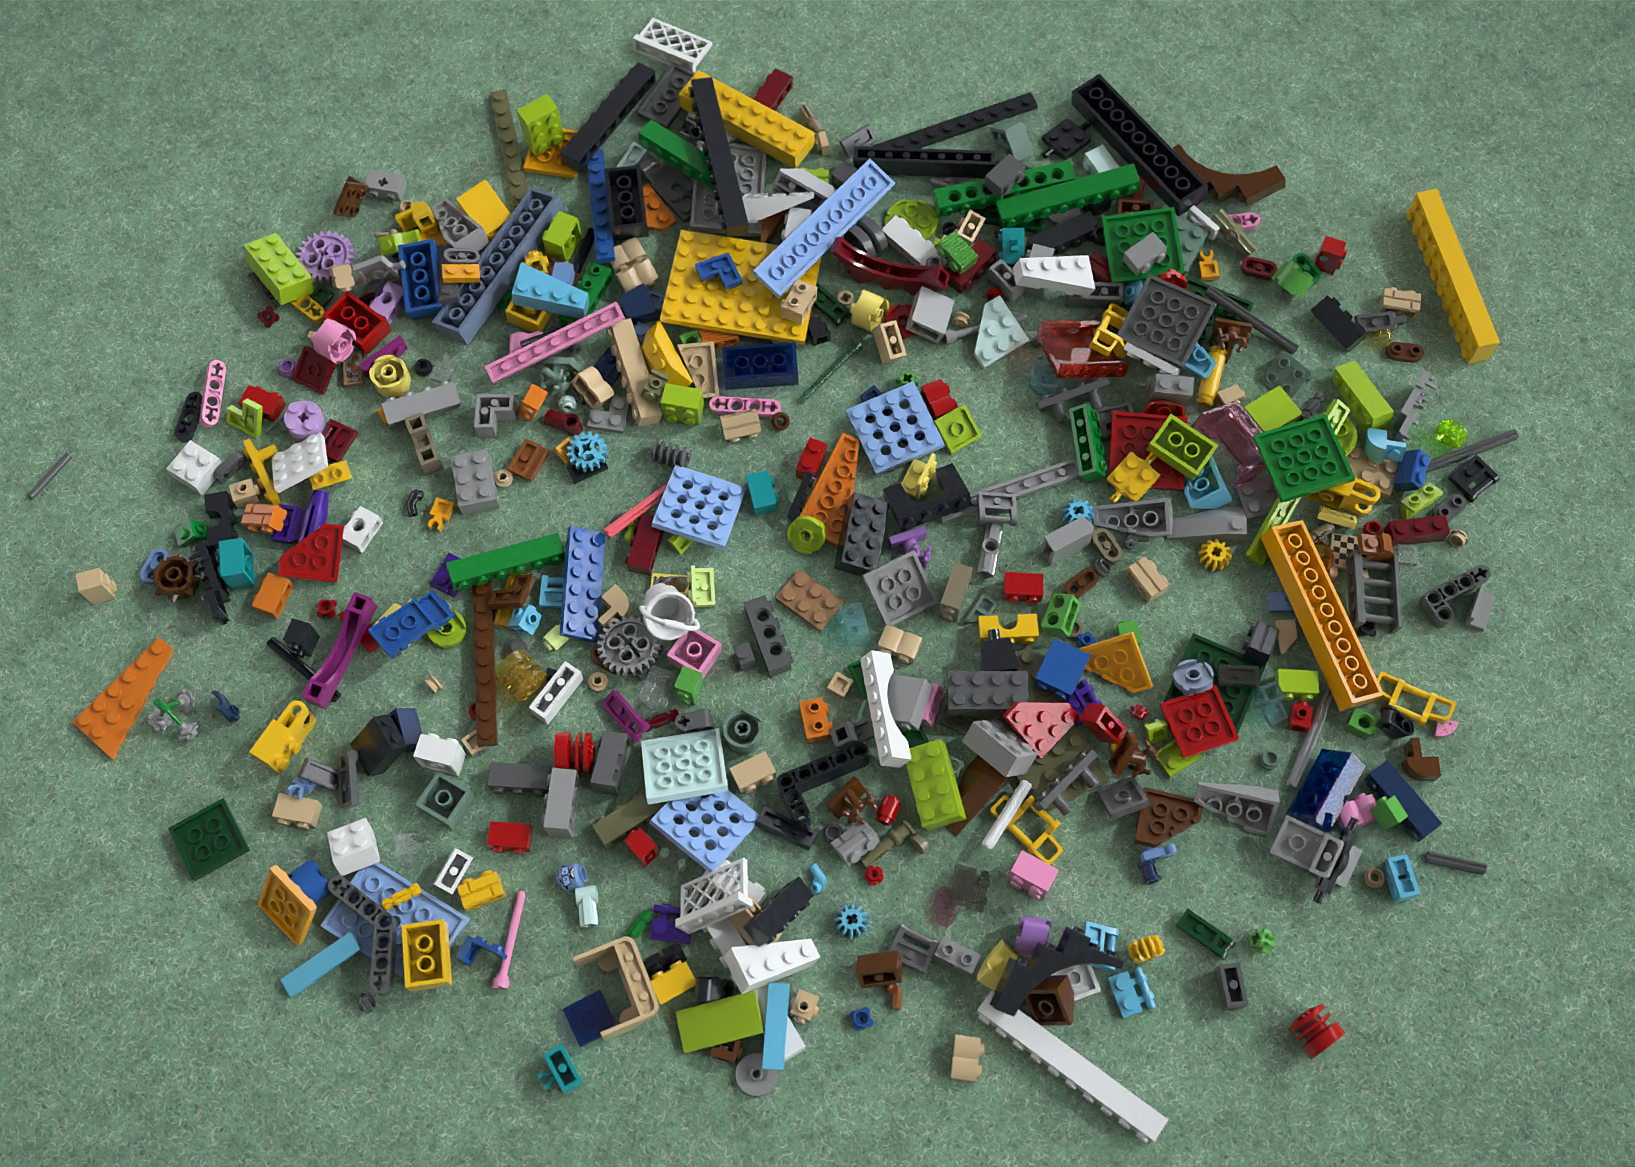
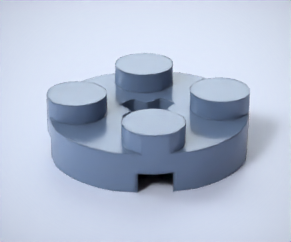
(1193, 685)

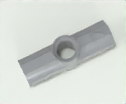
(988, 558)

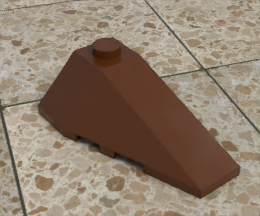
(976, 789)

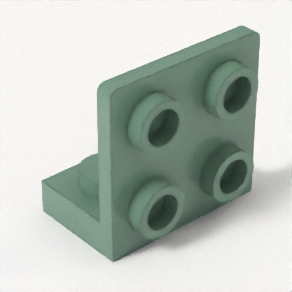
(1287, 373)

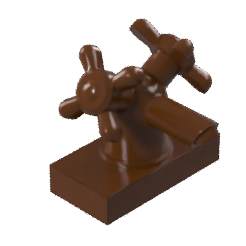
(1231, 332)
(1128, 752)
(849, 798)

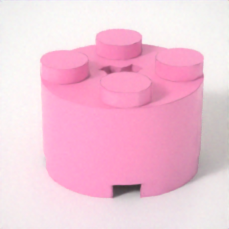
(333, 341)

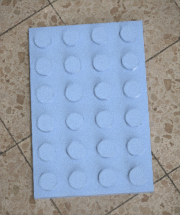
(377, 884)

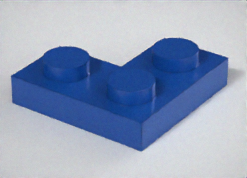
(722, 267)

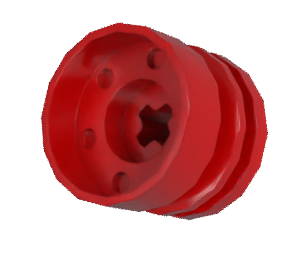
(575, 752)
(1316, 1031)

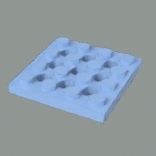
(891, 400)
(699, 532)
(707, 833)

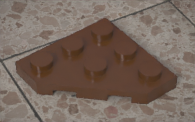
(1165, 817)

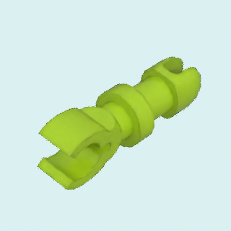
(630, 531)

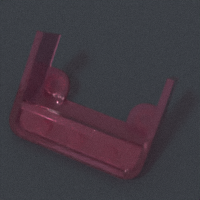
(1236, 432)

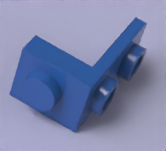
(469, 949)

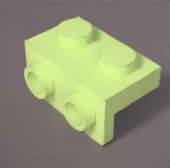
(702, 587)

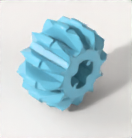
(1074, 507)
(853, 928)

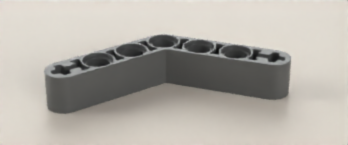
(380, 933)

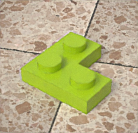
(248, 419)

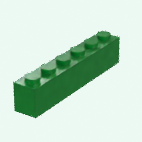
(675, 152)
(505, 562)

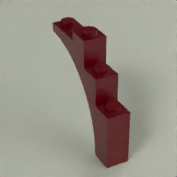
(889, 275)

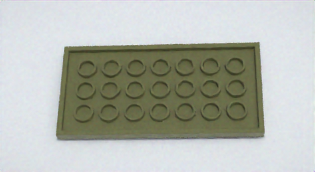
(1062, 753)

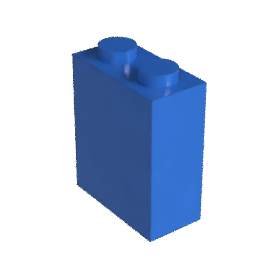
(1061, 670)

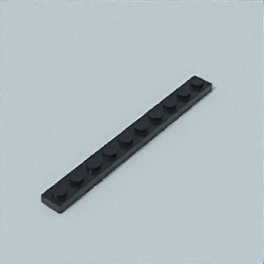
(963, 123)

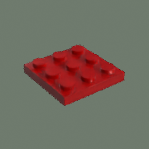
(1199, 722)

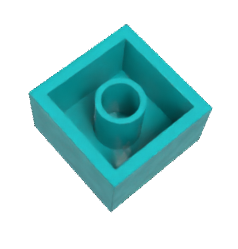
(236, 564)

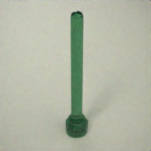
(854, 347)

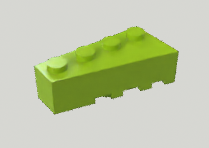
(1362, 397)

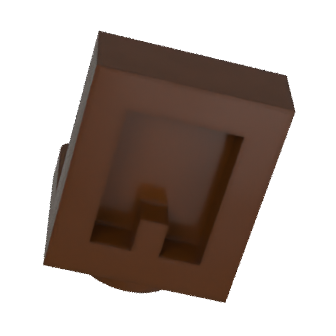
(723, 1053)

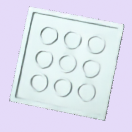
(683, 766)

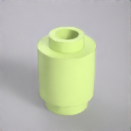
(553, 640)

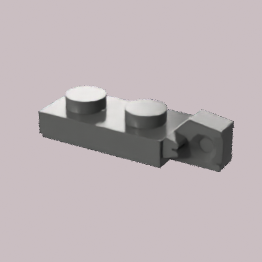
(1380, 321)

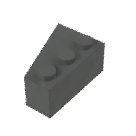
(610, 763)

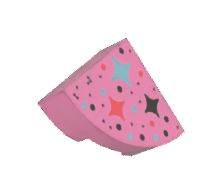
(1444, 729)

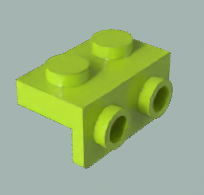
(1419, 500)

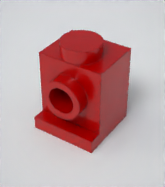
(1297, 722)

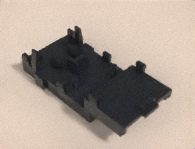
(218, 591)

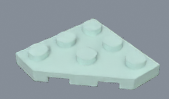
(997, 333)

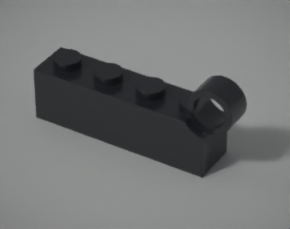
(1069, 234)

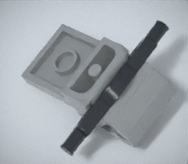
(1319, 852)

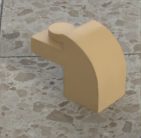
(618, 606)

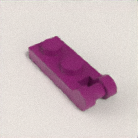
(396, 347)
(625, 715)

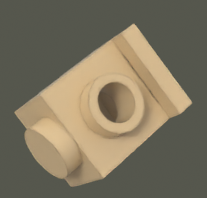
(1230, 394)

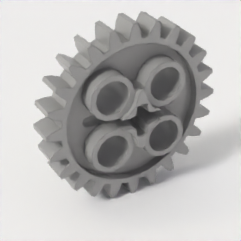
(614, 656)

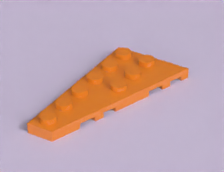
(834, 488)

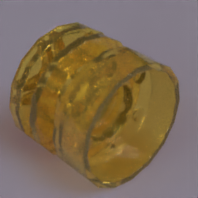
(520, 675)

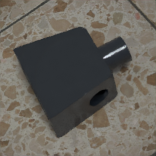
(998, 653)

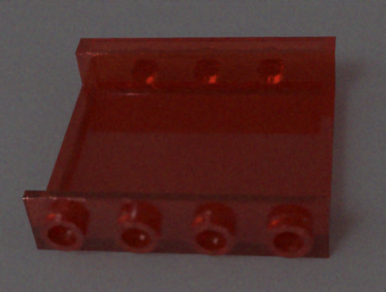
(1070, 353)

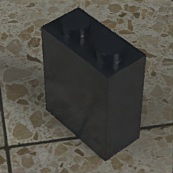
(378, 745)

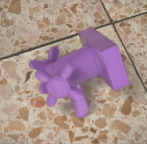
(909, 540)

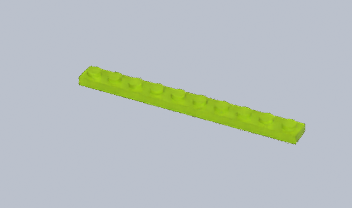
(1280, 511)

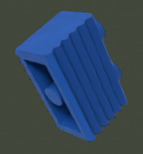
(1411, 470)

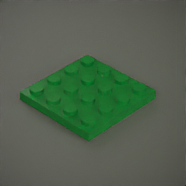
(1127, 229)
(1303, 458)

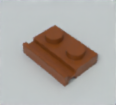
(528, 460)

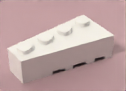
(1061, 274)
(764, 964)

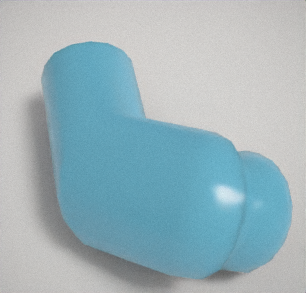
(819, 879)

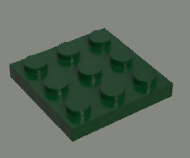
(209, 839)

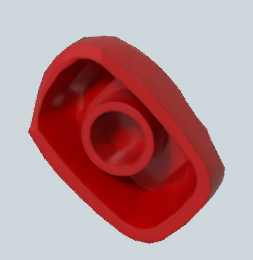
(1164, 407)

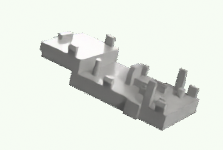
(1407, 417)

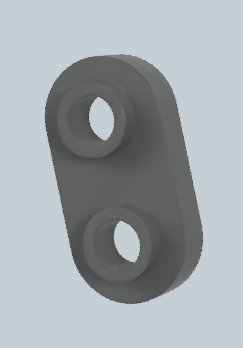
(461, 256)
(1450, 507)

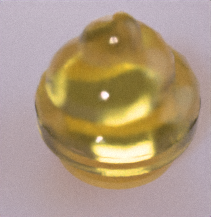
(1384, 337)

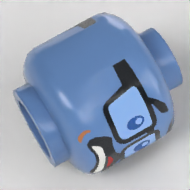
(571, 877)

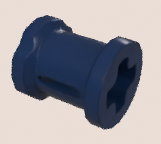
(1149, 872)

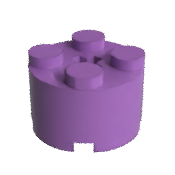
(1032, 930)

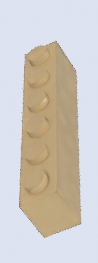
(633, 371)

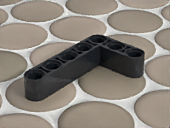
(817, 778)

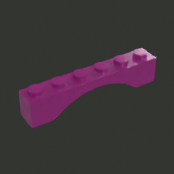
(327, 678)

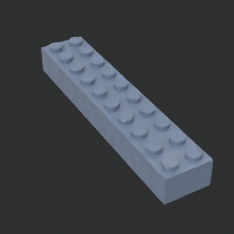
(499, 266)

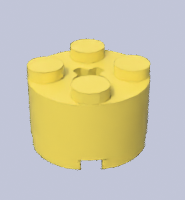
(869, 311)
(390, 376)

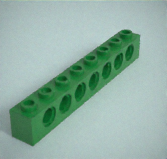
(944, 207)

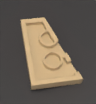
(702, 366)

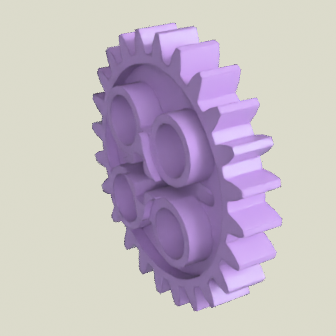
(326, 255)

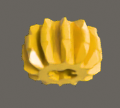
(1213, 561)
(1145, 949)

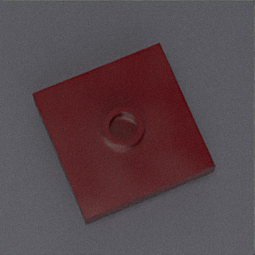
(313, 370)

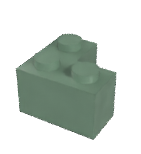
(1013, 138)

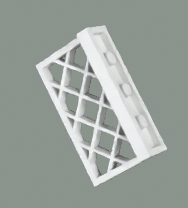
(667, 54)
(715, 910)

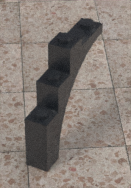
(1023, 976)

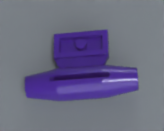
(301, 523)

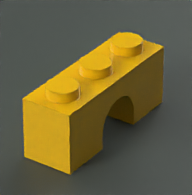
(1025, 630)

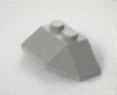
(799, 180)

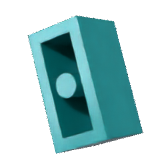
(761, 492)

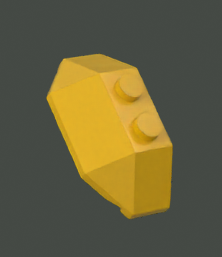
(663, 357)

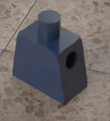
(638, 305)

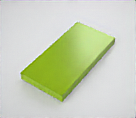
(720, 1022)

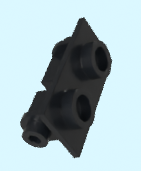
(655, 963)

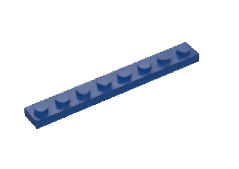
(600, 209)

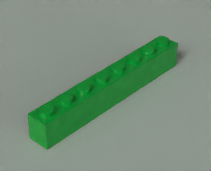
(1068, 196)

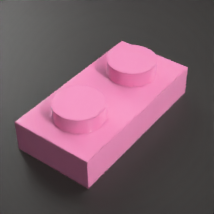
(933, 705)

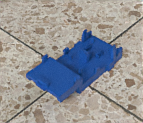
(410, 623)

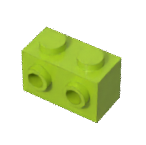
(1298, 684)

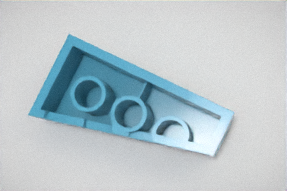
(548, 294)

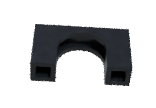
(912, 514)

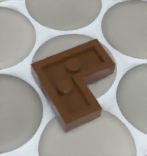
(513, 597)

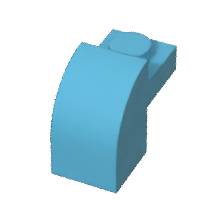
(1379, 448)

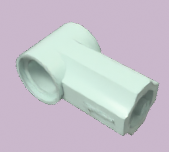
(586, 901)

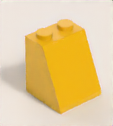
(484, 207)

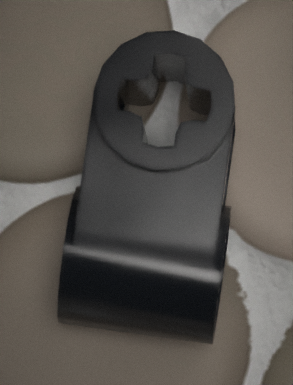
(689, 128)
(1394, 723)
(713, 988)

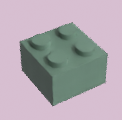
(445, 800)

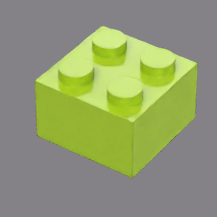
(562, 236)
(682, 404)

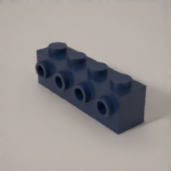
(1388, 782)

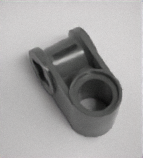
(695, 721)

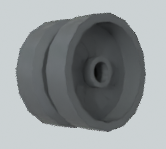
(867, 236)

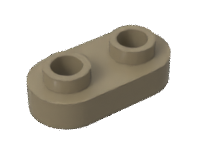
(1106, 547)

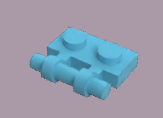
(1125, 995)

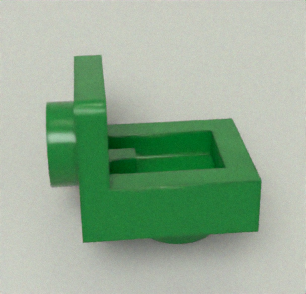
(190, 532)

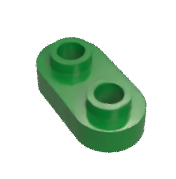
(1307, 265)

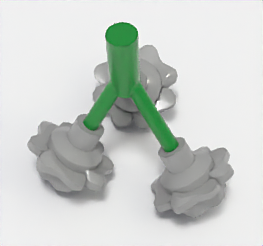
(162, 718)

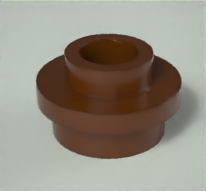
(786, 421)

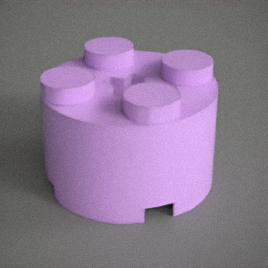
(304, 419)

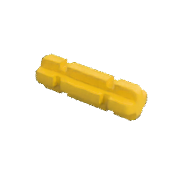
(401, 896)

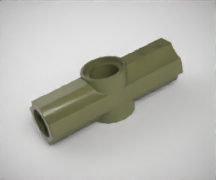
(1240, 241)

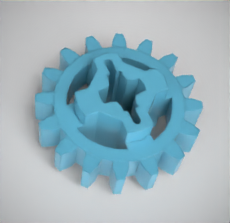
(587, 451)

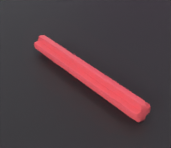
(635, 512)

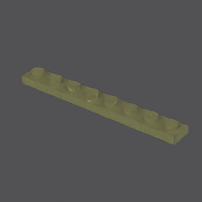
(509, 145)

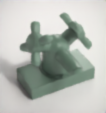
(556, 370)

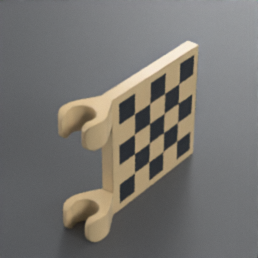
(1342, 547)

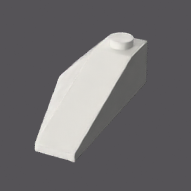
(761, 205)

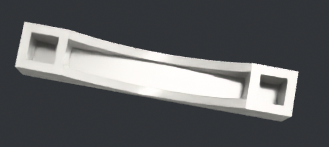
(891, 744)

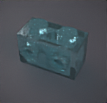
(853, 624)

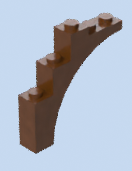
(1248, 187)

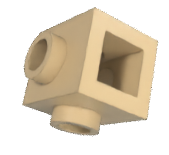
(804, 999)

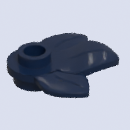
(229, 711)

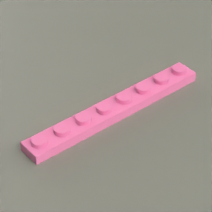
(555, 342)

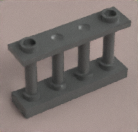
(1358, 598)

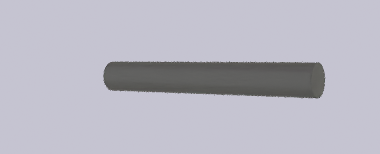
(50, 475)

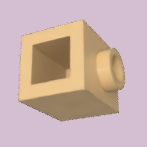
(245, 493)

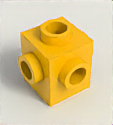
(537, 256)

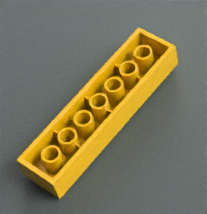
(757, 124)

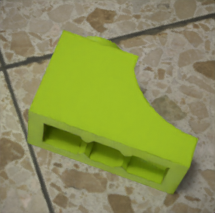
(389, 243)

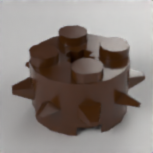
(176, 578)

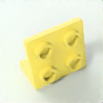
(918, 476)

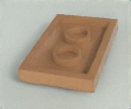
(809, 600)

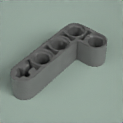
(1456, 591)

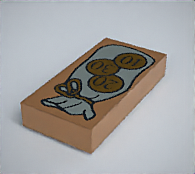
(352, 371)

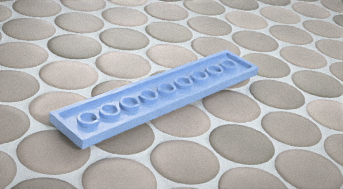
(819, 230)

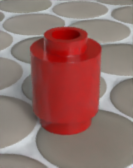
(887, 809)

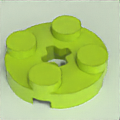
(813, 527)
(453, 637)

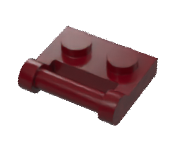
(340, 440)

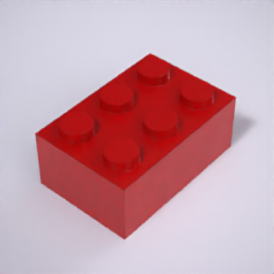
(365, 322)

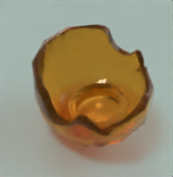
(1326, 554)

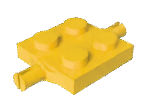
(1133, 477)

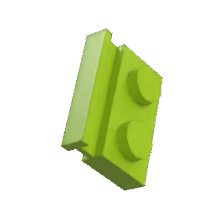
(1171, 760)

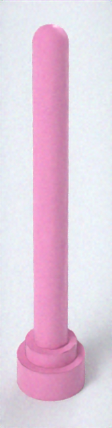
(501, 980)

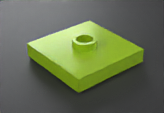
(957, 429)

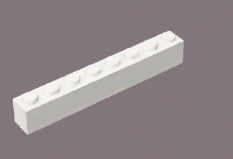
(723, 938)

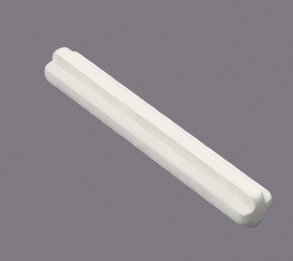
(1006, 815)

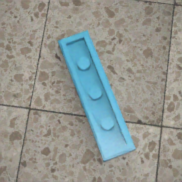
(321, 964)
(776, 1026)

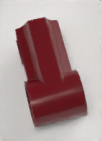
(563, 421)

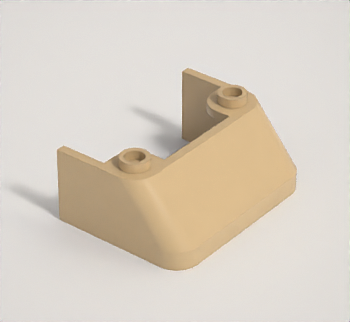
(625, 957)

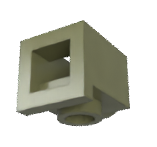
(654, 386)

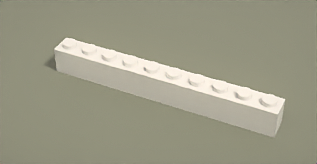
(1076, 1071)

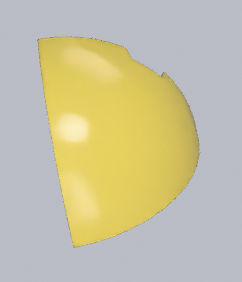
(994, 964)

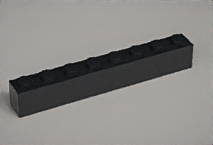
(607, 117)
(927, 161)

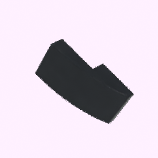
(372, 290)

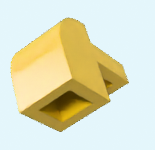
(417, 215)

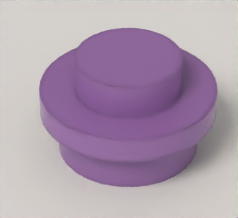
(287, 368)

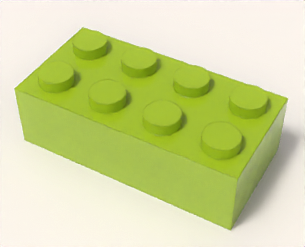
(278, 269)
(934, 785)

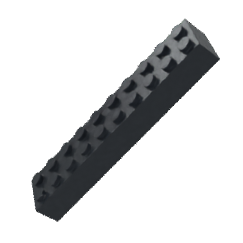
(1139, 145)

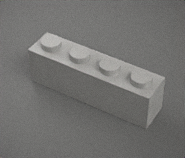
(426, 401)

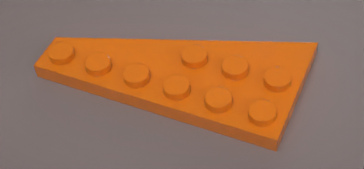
(119, 705)

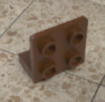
(350, 198)

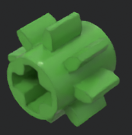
(906, 378)
(1262, 941)

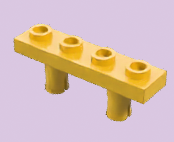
(258, 458)

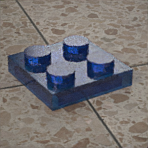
(589, 1018)

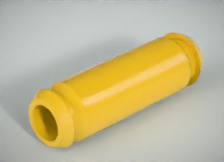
(1209, 387)

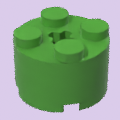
(1292, 279)

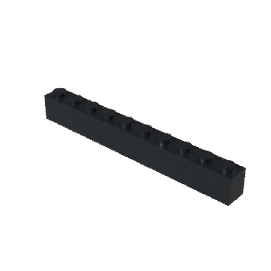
(719, 157)

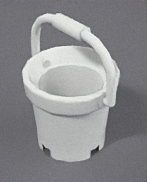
(668, 612)

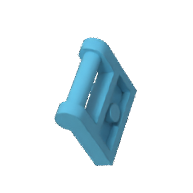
(551, 596)
(1097, 934)

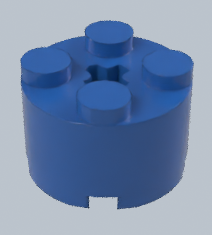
(309, 880)

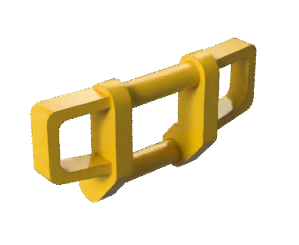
(1101, 333)
(1431, 698)
(1032, 847)

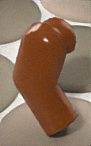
(895, 993)

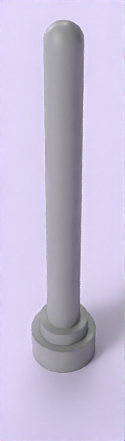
(952, 335)

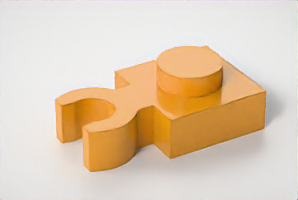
(1207, 268)
(441, 511)

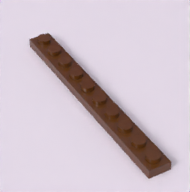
(484, 666)

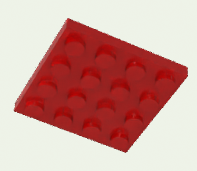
(1133, 434)

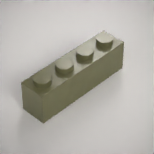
(625, 819)

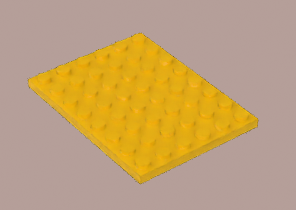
(739, 310)

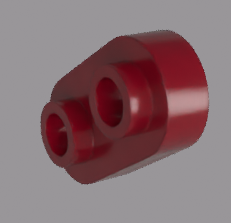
(1258, 267)

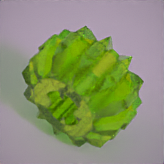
(1451, 433)

